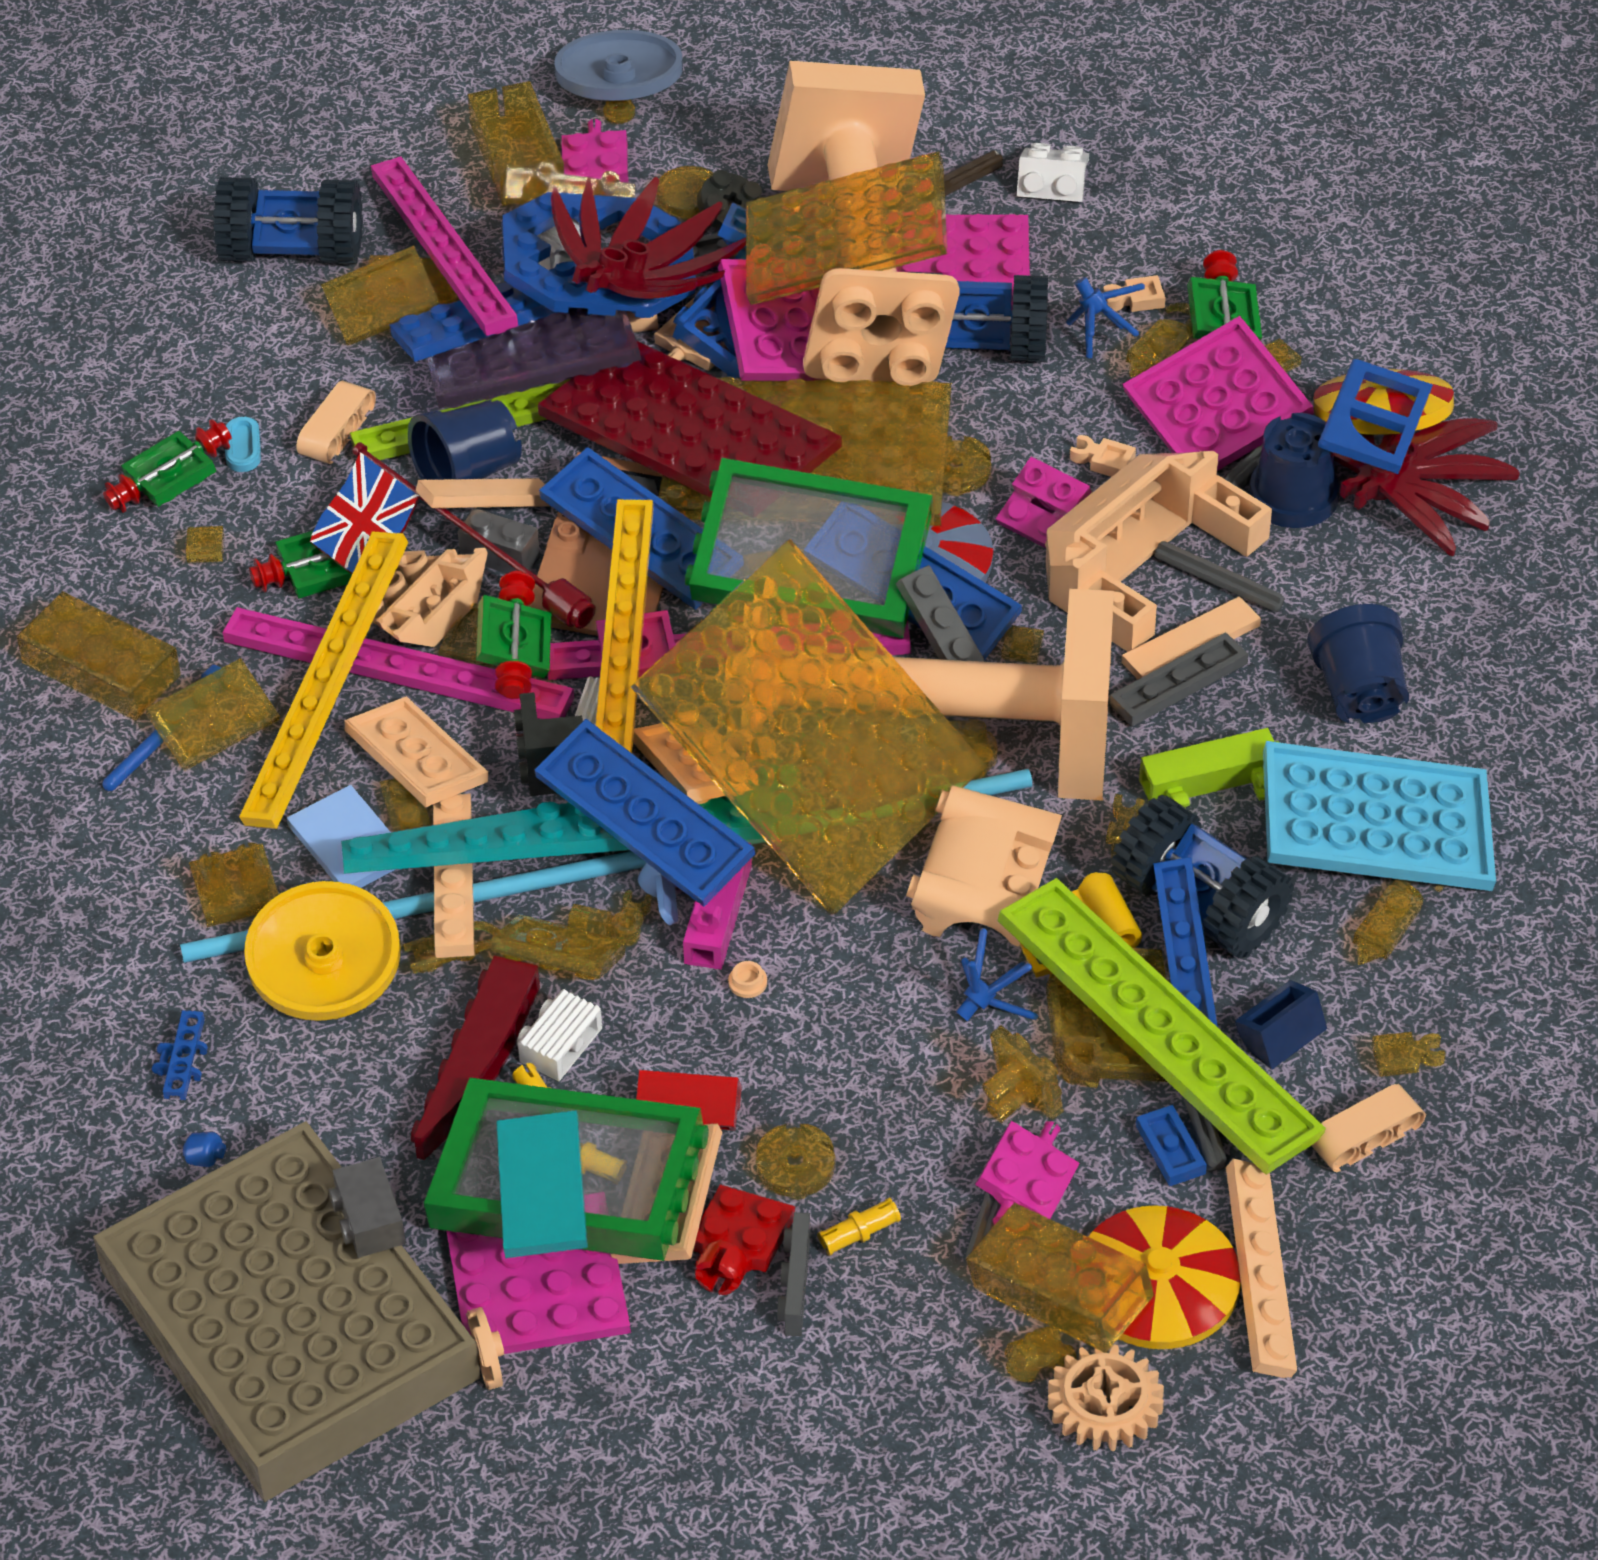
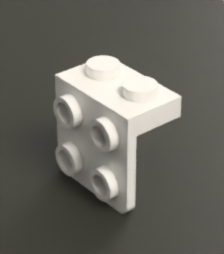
(1052, 173)

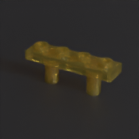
(526, 184)

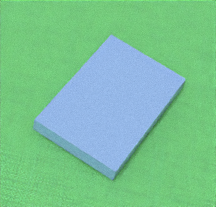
(328, 823)

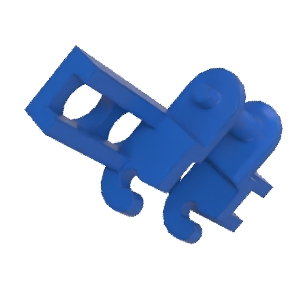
(177, 1049)

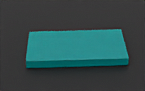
(541, 1184)

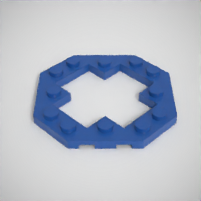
(524, 251)

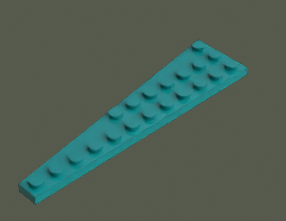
(522, 834)

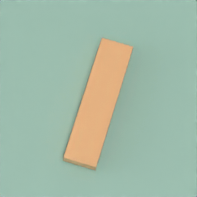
(481, 493)
(1232, 617)

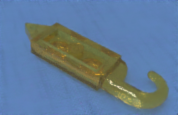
(1160, 341)
(1388, 921)

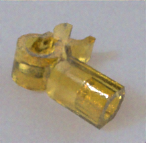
(624, 925)

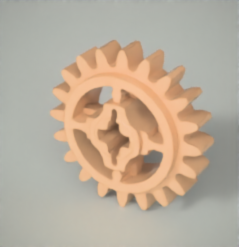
(1086, 1407)

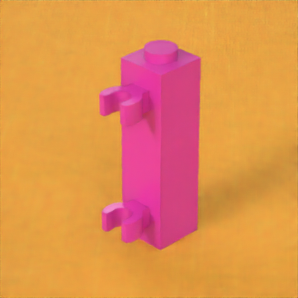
(713, 925)

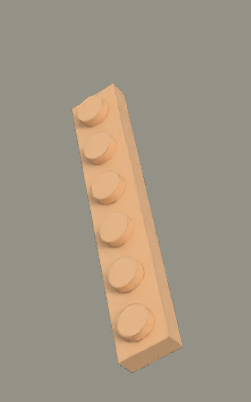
(453, 889)
(1261, 1270)

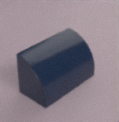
(1282, 1023)

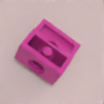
(1040, 500)

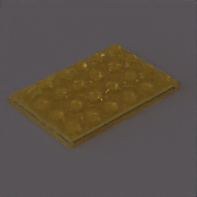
(847, 222)

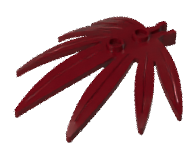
(630, 265)
(1415, 495)

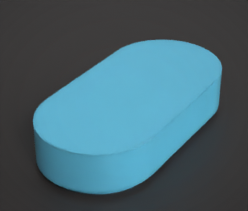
(244, 446)

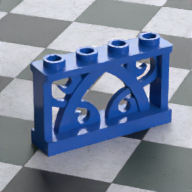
(709, 345)

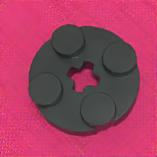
(726, 186)

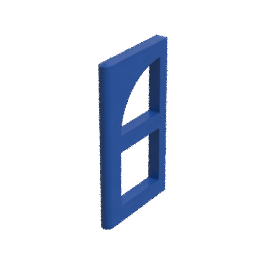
(1342, 437)

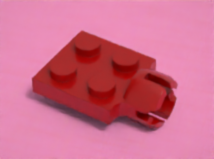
(738, 1236)

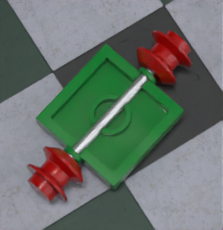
(1219, 299)
(168, 467)
(303, 563)
(514, 635)

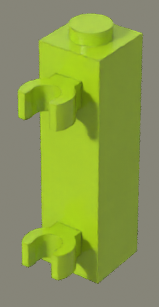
(1206, 767)

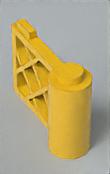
(1104, 899)

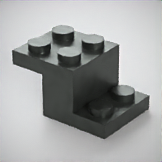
(538, 740)

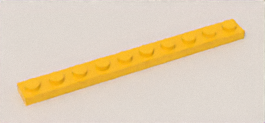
(624, 620)
(323, 681)

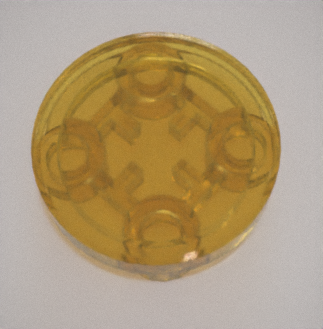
(679, 190)

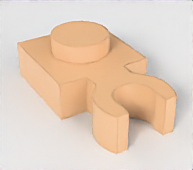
(1147, 299)
(1105, 457)

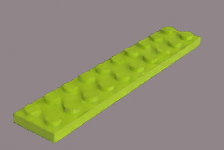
(1162, 1026)

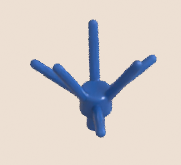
(1094, 302)
(981, 994)

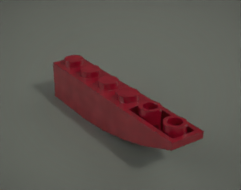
(480, 1047)

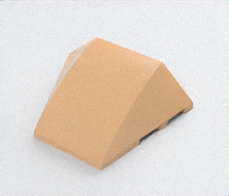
(430, 594)

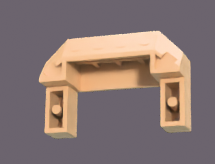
(1128, 519)

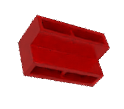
(715, 1095)

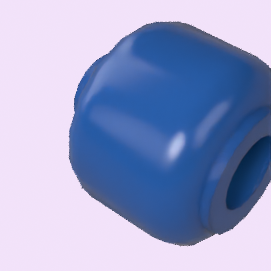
(203, 1149)

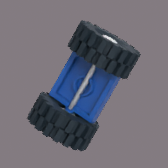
(288, 221)
(985, 317)
(1236, 895)

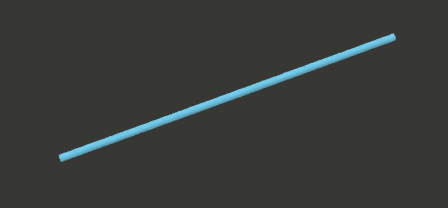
(548, 877)

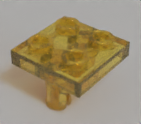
(233, 883)
(1020, 1078)

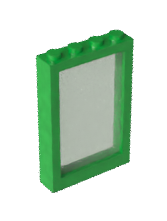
(848, 529)
(631, 1154)

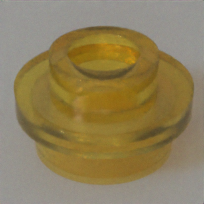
(619, 111)

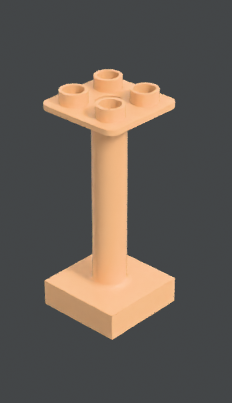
(864, 320)
(1067, 693)

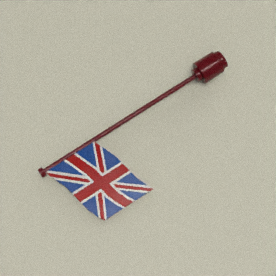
(384, 501)

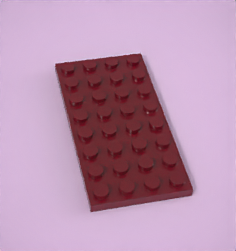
(684, 420)

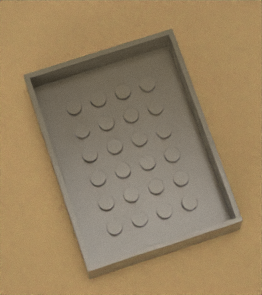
(277, 1319)

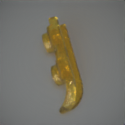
(424, 950)

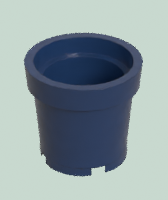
(463, 442)
(1296, 473)
(1361, 661)

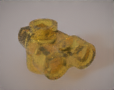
(1036, 1351)

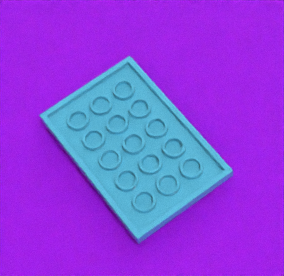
(1378, 816)

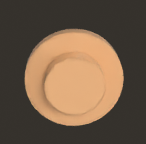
(747, 979)

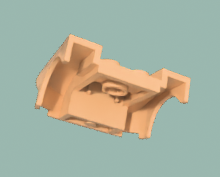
(981, 860)

